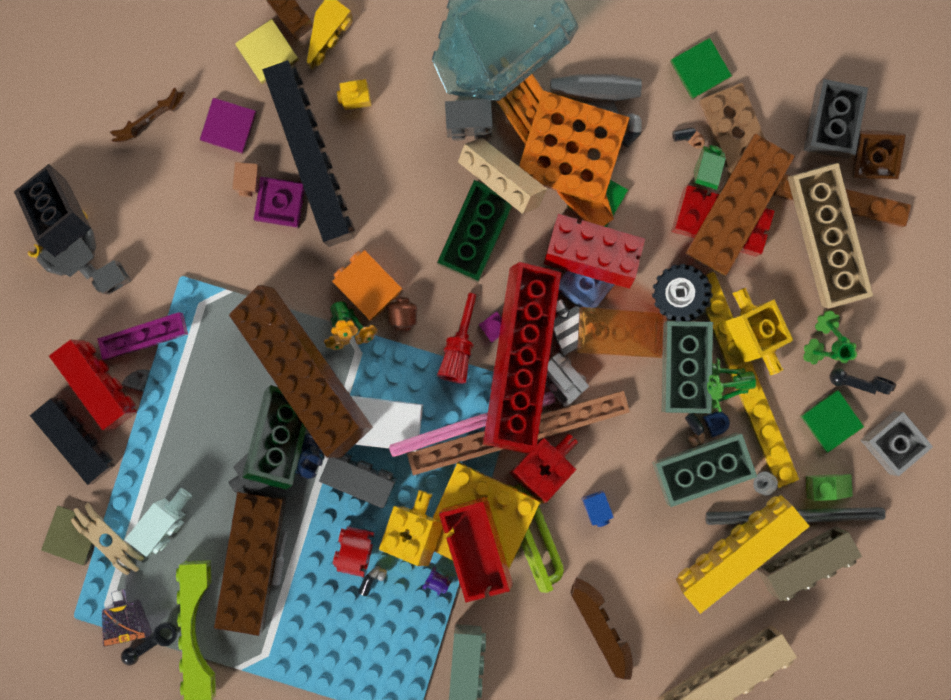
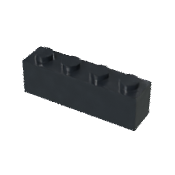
(72, 440)

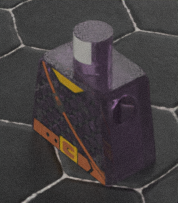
(124, 620)

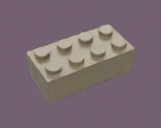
(809, 563)

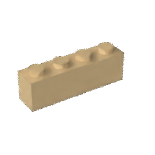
(502, 175)

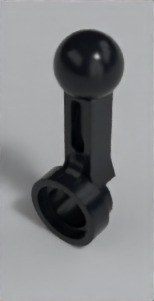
(840, 377)
(131, 655)

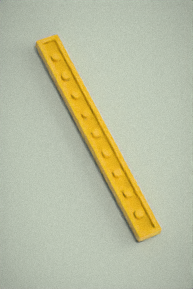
(754, 401)

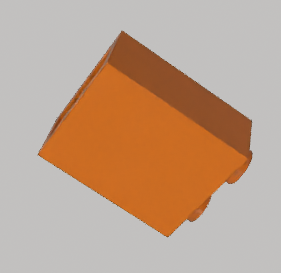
(367, 284)

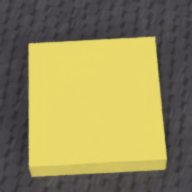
(265, 48)

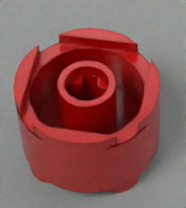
(354, 551)

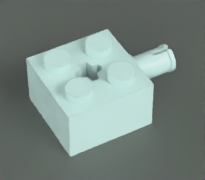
(158, 524)

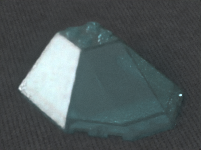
(499, 43)

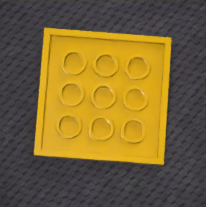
(509, 507)

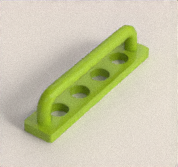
(532, 555)

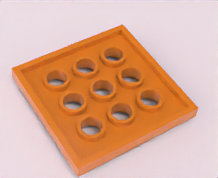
(592, 118)

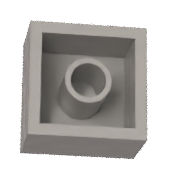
(896, 443)

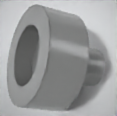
(765, 483)

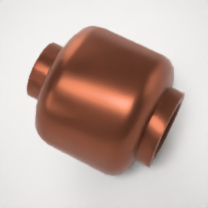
(402, 314)

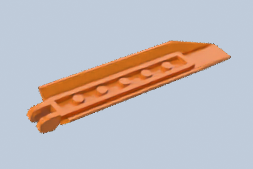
(520, 109)

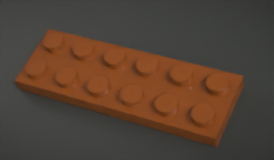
(740, 204)

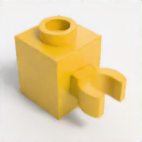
(354, 94)

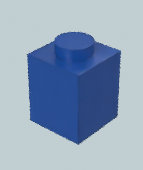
(597, 508)

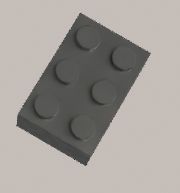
(835, 119)
(359, 479)

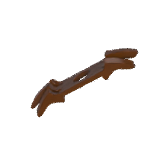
(130, 130)

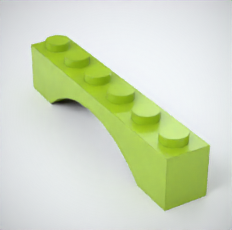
(198, 676)

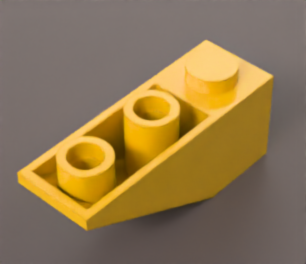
(328, 23)

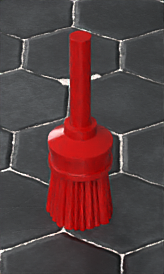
(458, 348)

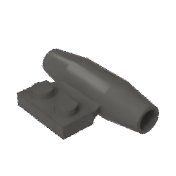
(597, 91)

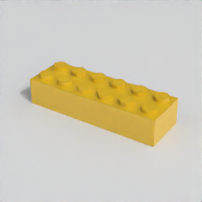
(741, 553)

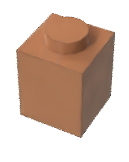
(246, 179)

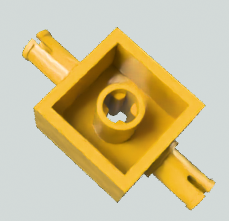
(759, 331)

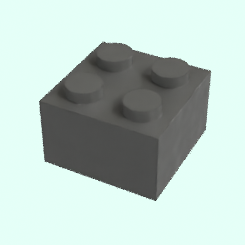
(468, 119)

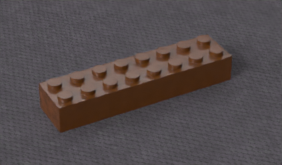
(300, 372)

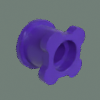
(437, 582)

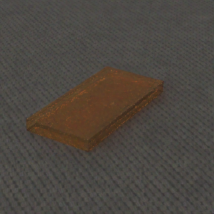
(620, 332)

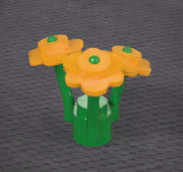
(344, 329)

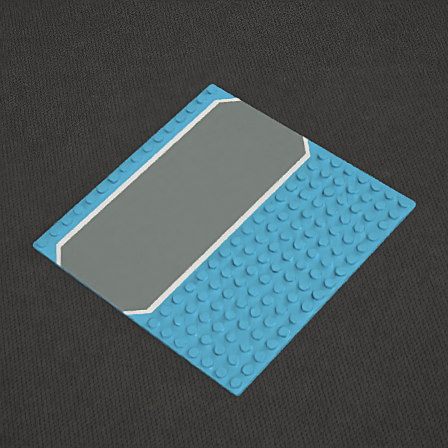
(190, 435)

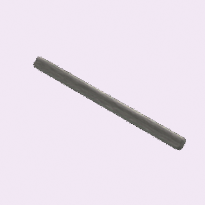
(808, 515)

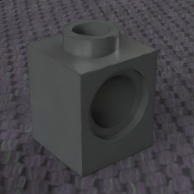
(110, 278)

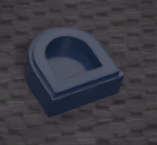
(716, 423)

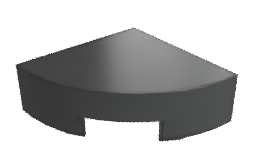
(137, 380)

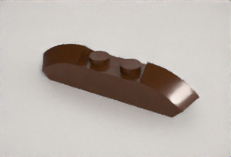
(616, 654)

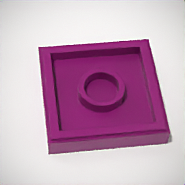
(228, 125)
(279, 202)

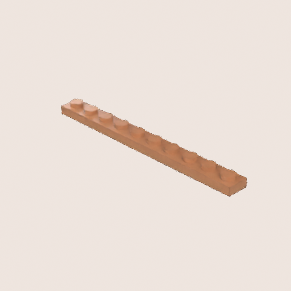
(550, 424)

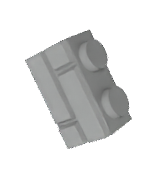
(564, 380)

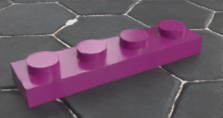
(142, 336)

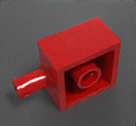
(553, 460)

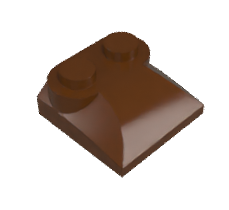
(878, 154)

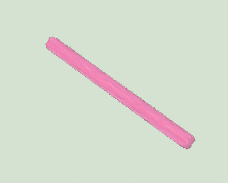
(448, 431)

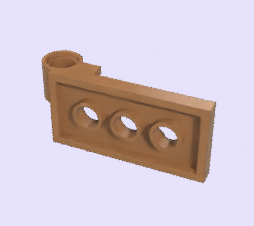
(722, 126)

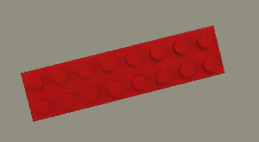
(522, 358)

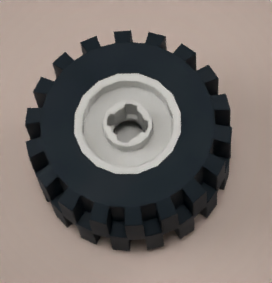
(682, 293)

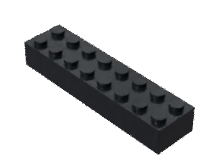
(307, 152)

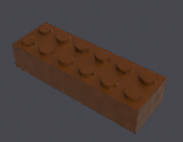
(250, 562)

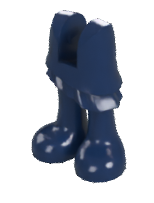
(310, 458)

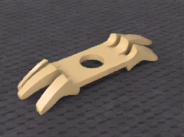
(94, 532)

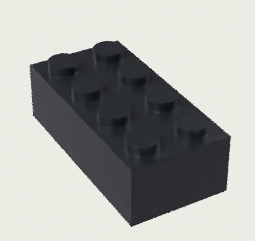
(52, 210)

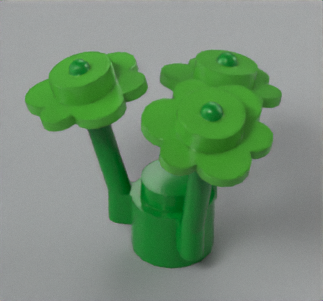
(841, 349)
(743, 382)

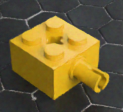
(415, 523)

